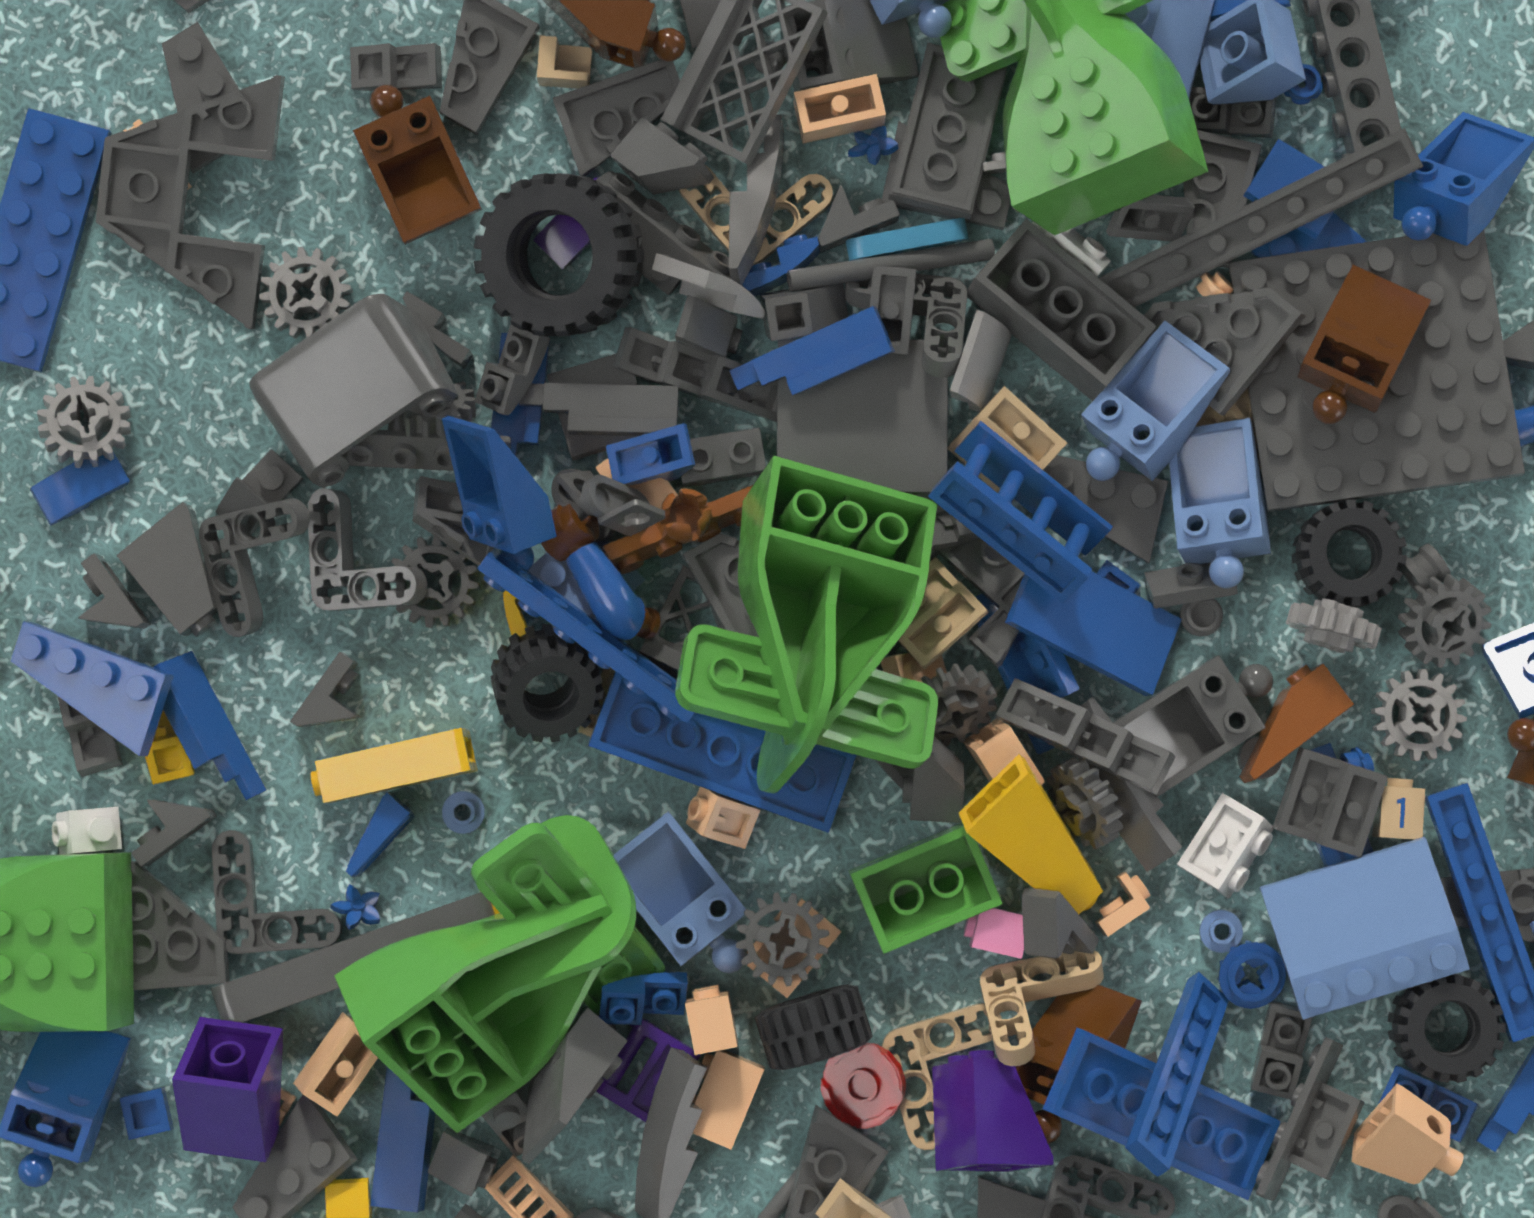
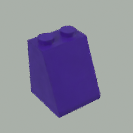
(230, 1089)
(984, 1117)

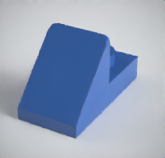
(652, 456)

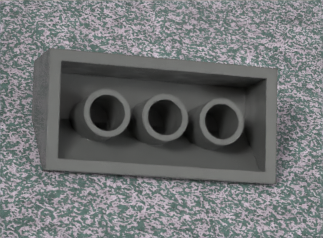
(1059, 309)

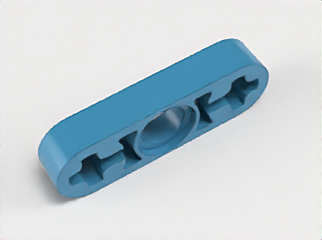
(907, 238)

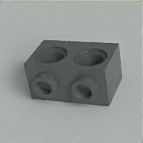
(725, 458)

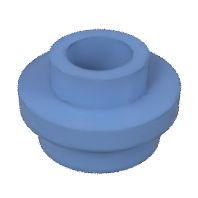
(475, 805)
(1208, 925)

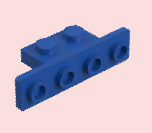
(1036, 665)

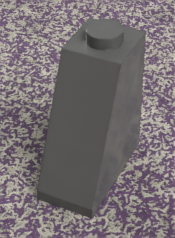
(173, 570)

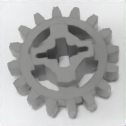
(317, 280)
(65, 425)
(1333, 625)
(1433, 703)

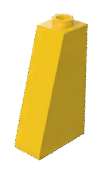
(394, 766)
(1027, 834)

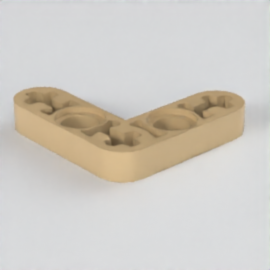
(797, 190)
(1014, 995)
(925, 1050)

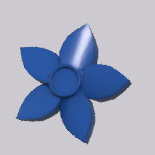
(873, 145)
(358, 907)

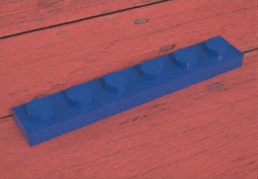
(576, 626)
(1485, 906)
(1177, 1075)

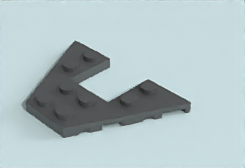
(148, 184)

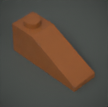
(1297, 715)

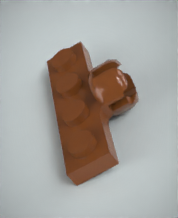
(686, 520)

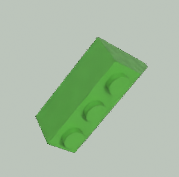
(925, 887)

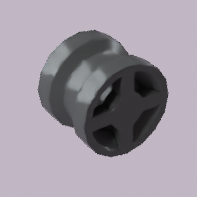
(1423, 566)

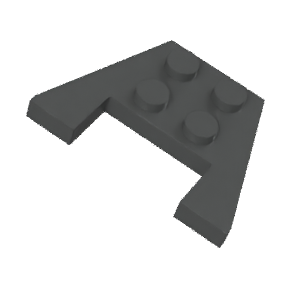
(997, 582)

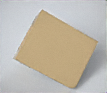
(563, 64)
(848, 1202)

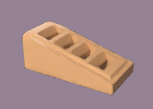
(539, 1190)

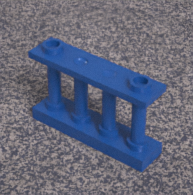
(1008, 529)

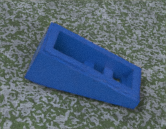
(385, 825)

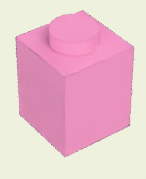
(996, 932)

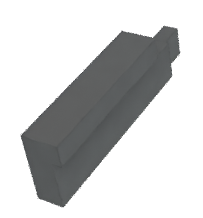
(608, 407)

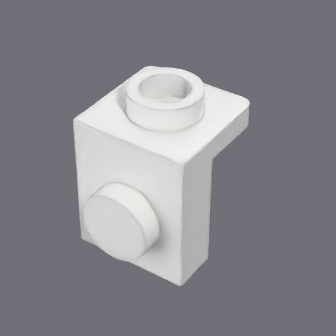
(87, 830)

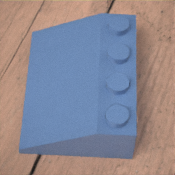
(1364, 928)

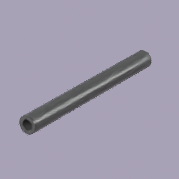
(863, 268)

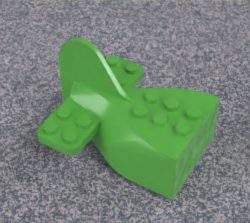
(1089, 110)
(830, 587)
(66, 943)
(488, 1001)

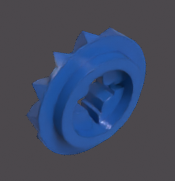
(1271, 975)

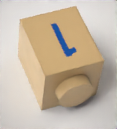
(1400, 811)

